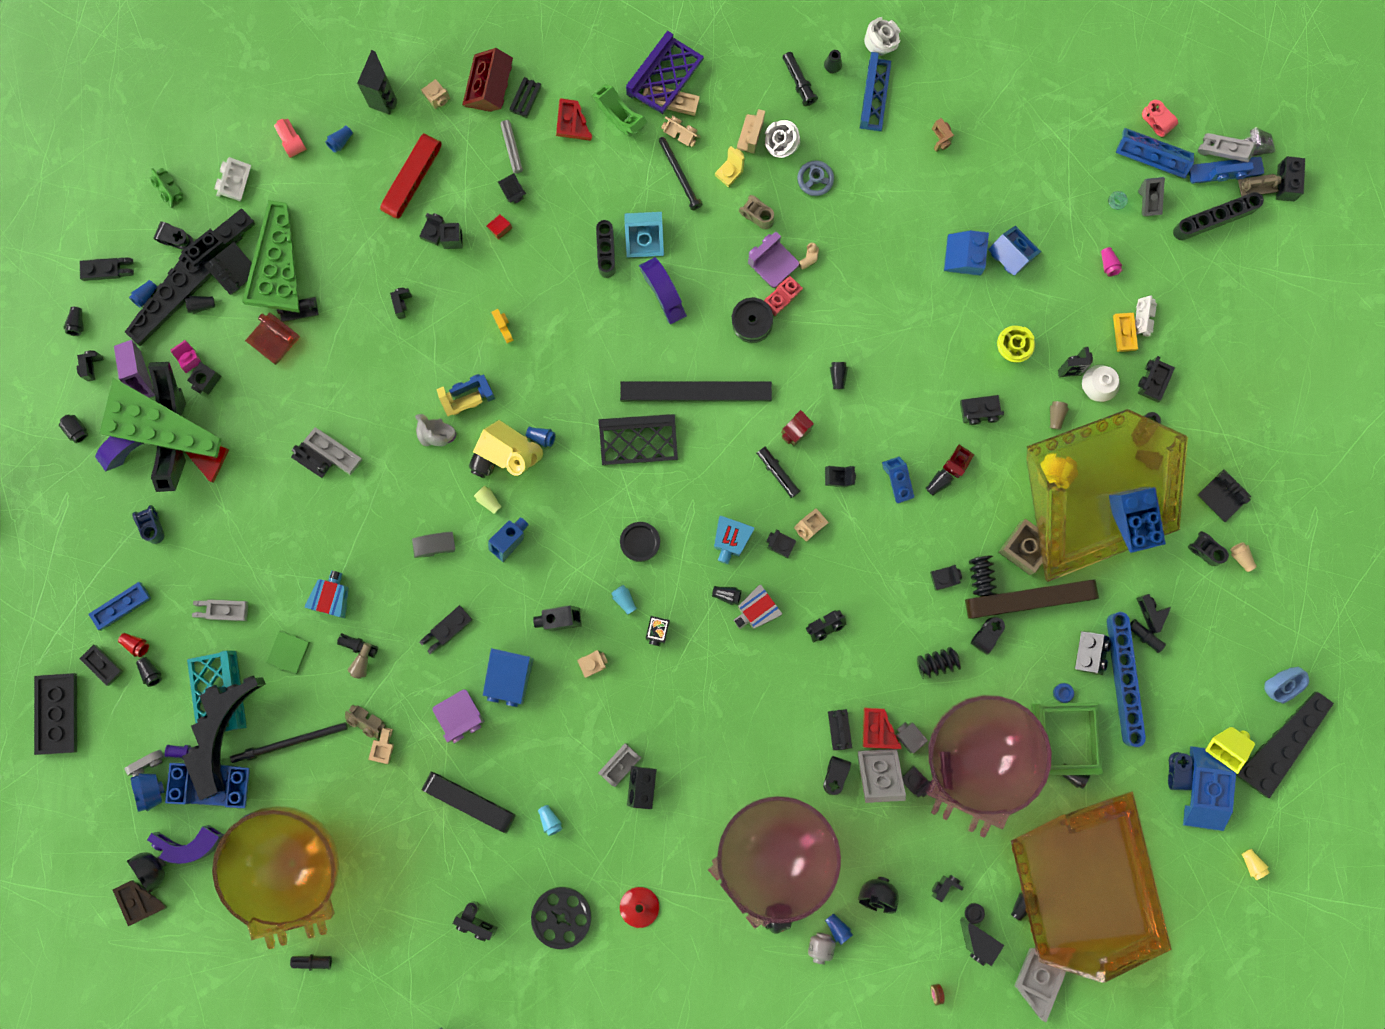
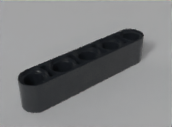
(1224, 210)
(468, 802)

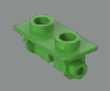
(162, 180)

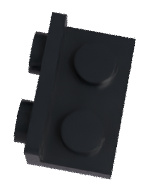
(1076, 364)
(981, 409)

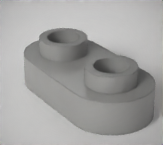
(152, 759)

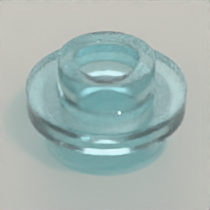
(1122, 198)

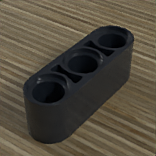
(605, 240)

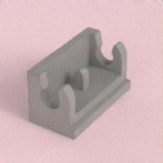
(619, 765)

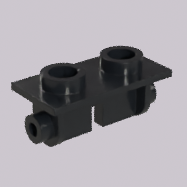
(308, 308)
(311, 459)
(834, 622)
(840, 729)

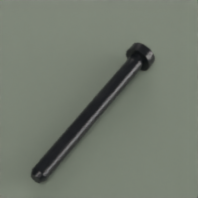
(694, 202)

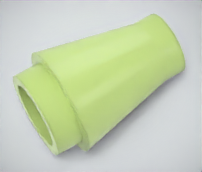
(487, 499)

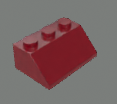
(488, 80)

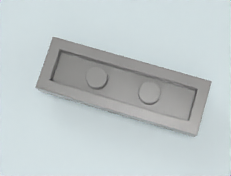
(332, 451)

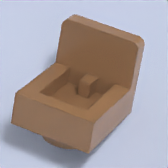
(943, 132)

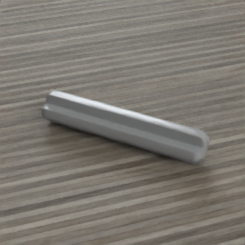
(511, 146)

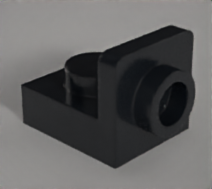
(431, 229)
(398, 302)
(780, 543)
(946, 577)
(916, 782)

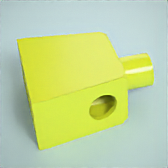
(1231, 748)

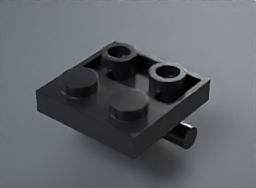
(467, 921)

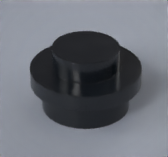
(974, 913)

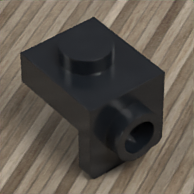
(511, 188)
(85, 364)
(840, 476)
(941, 888)

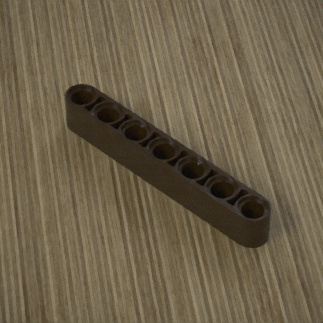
(1031, 599)

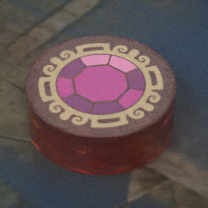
(937, 994)

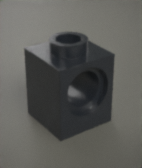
(451, 235)
(211, 379)

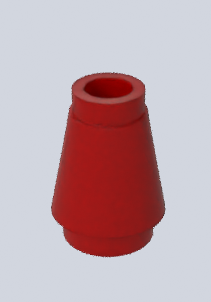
(133, 644)

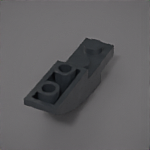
(215, 241)

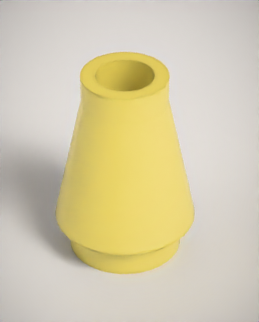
(1255, 865)

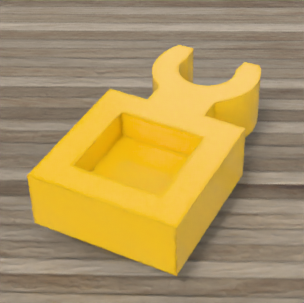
(501, 321)

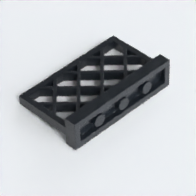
(634, 423)

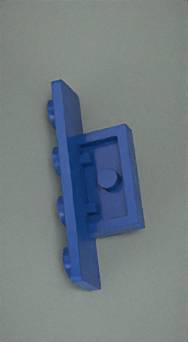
(1226, 170)

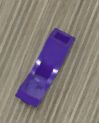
(664, 289)
(114, 451)
(200, 847)

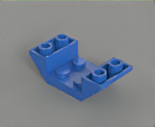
(182, 791)
(1211, 792)

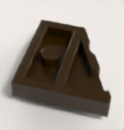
(136, 902)

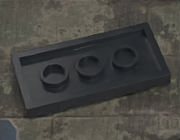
(55, 714)

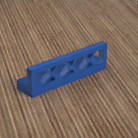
(869, 90)
(1155, 153)

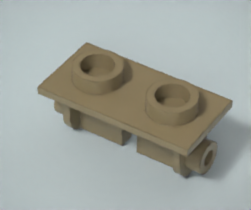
(1260, 184)
(357, 718)

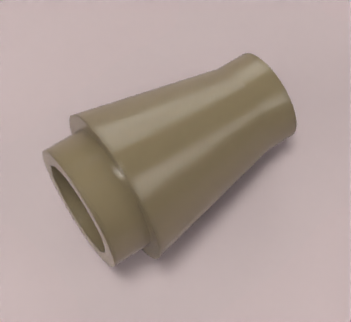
(1058, 412)

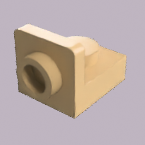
(436, 94)
(811, 525)
(592, 663)

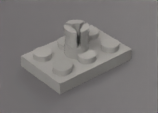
(881, 776)

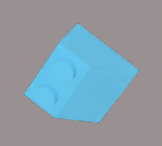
(644, 234)

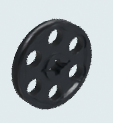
(570, 914)

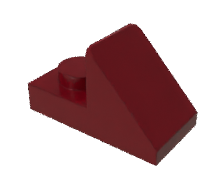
(958, 461)

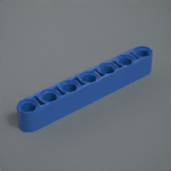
(1132, 687)

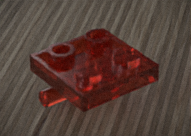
(272, 338)

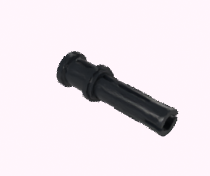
(803, 86)

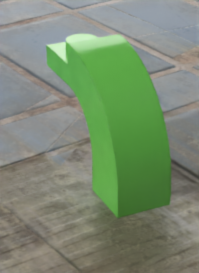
(617, 111)

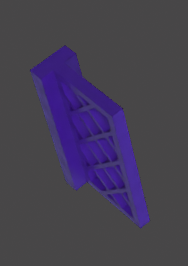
(653, 62)

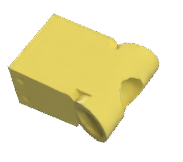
(508, 448)

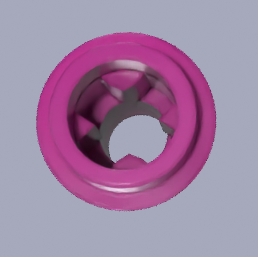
(1111, 263)

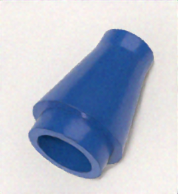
(338, 139)
(143, 293)
(542, 436)
(839, 929)

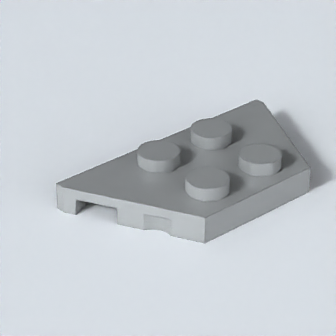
(1039, 984)

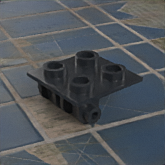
(230, 268)
(1224, 495)

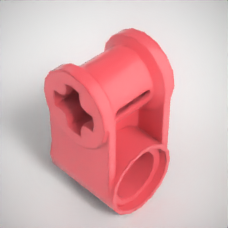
(1161, 119)

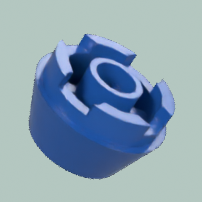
(146, 791)

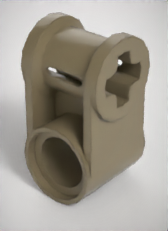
(754, 210)

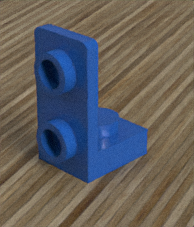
(474, 382)
(899, 479)

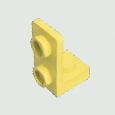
(732, 167)
(454, 407)

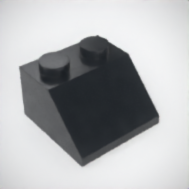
(981, 945)

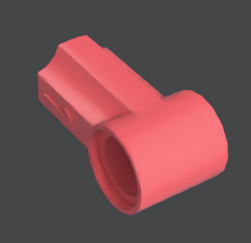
(290, 140)

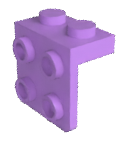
(772, 260)
(458, 716)

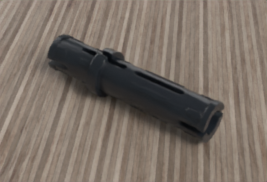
(778, 472)

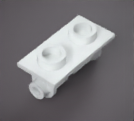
(1145, 308)

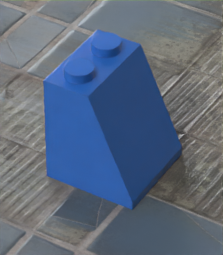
(507, 677)

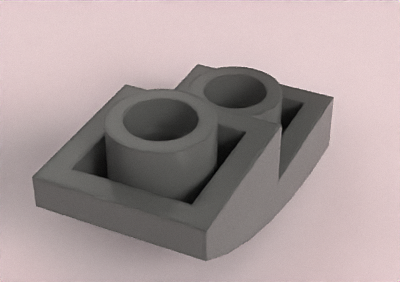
(433, 544)

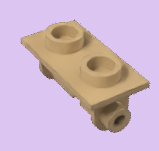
(674, 126)

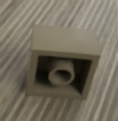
(1023, 547)

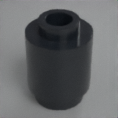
(73, 428)

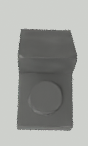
(1153, 195)

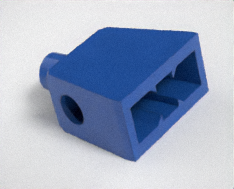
(503, 545)

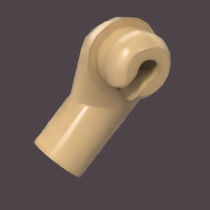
(811, 256)

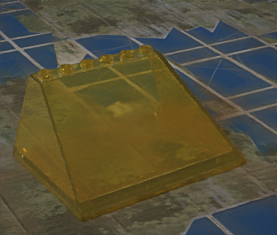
(1084, 466)

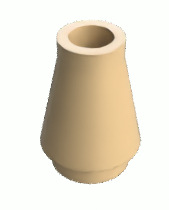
(1242, 554)

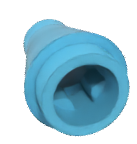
(624, 599)
(549, 820)

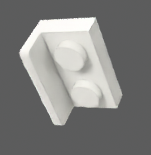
(233, 179)

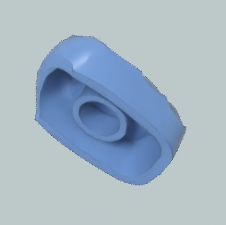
(1287, 684)

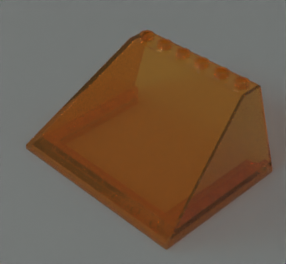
(1092, 891)

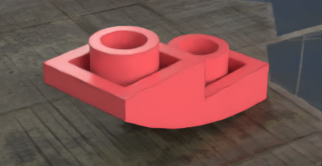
(783, 295)

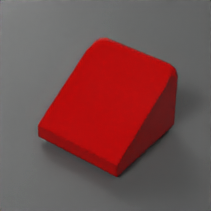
(499, 226)

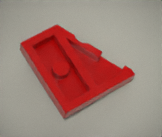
(571, 121)
(209, 465)
(878, 730)

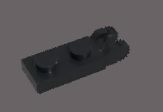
(105, 268)
(447, 628)

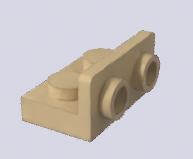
(751, 132)

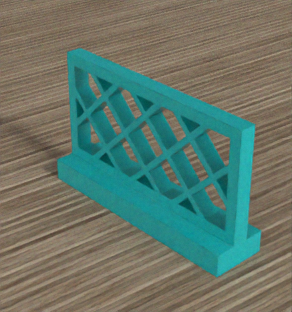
(230, 676)

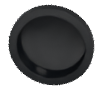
(639, 541)

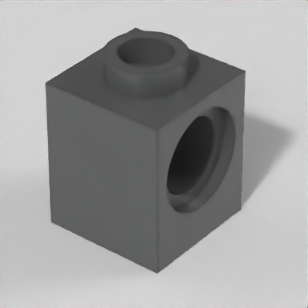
(910, 737)

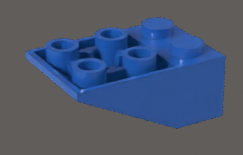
(1138, 518)

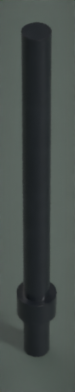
(252, 753)

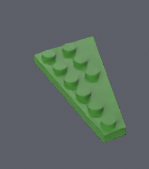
(272, 271)
(143, 420)

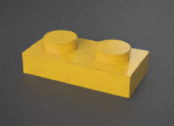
(1125, 332)

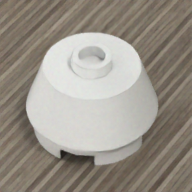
(882, 36)
(782, 138)
(1101, 383)

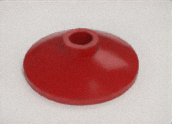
(643, 897)

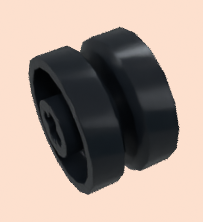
(747, 310)

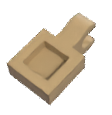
(382, 750)

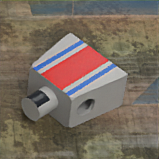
(757, 609)

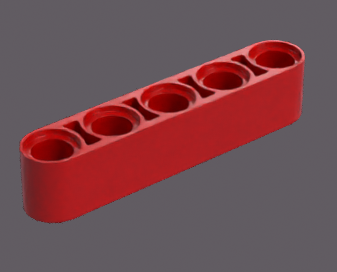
(410, 176)

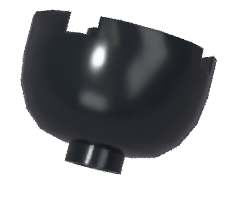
(148, 870)
(879, 894)

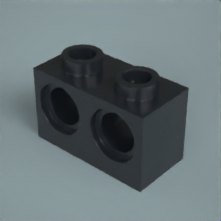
(1292, 178)
(641, 787)

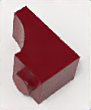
(797, 428)

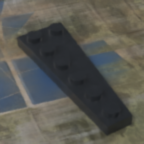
(171, 294)
(1276, 757)

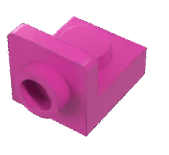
(186, 356)

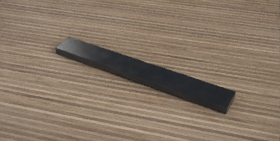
(695, 390)

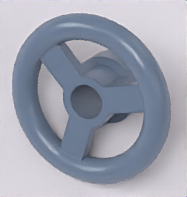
(820, 173)

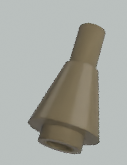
(359, 665)

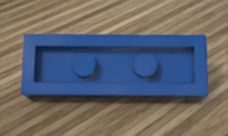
(119, 606)

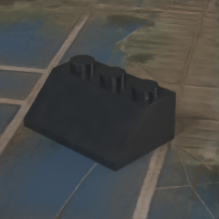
(376, 86)

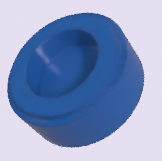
(1063, 693)

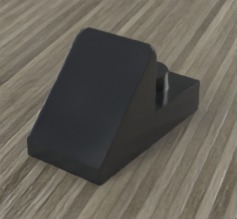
(1153, 618)

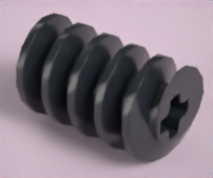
(982, 576)
(938, 661)

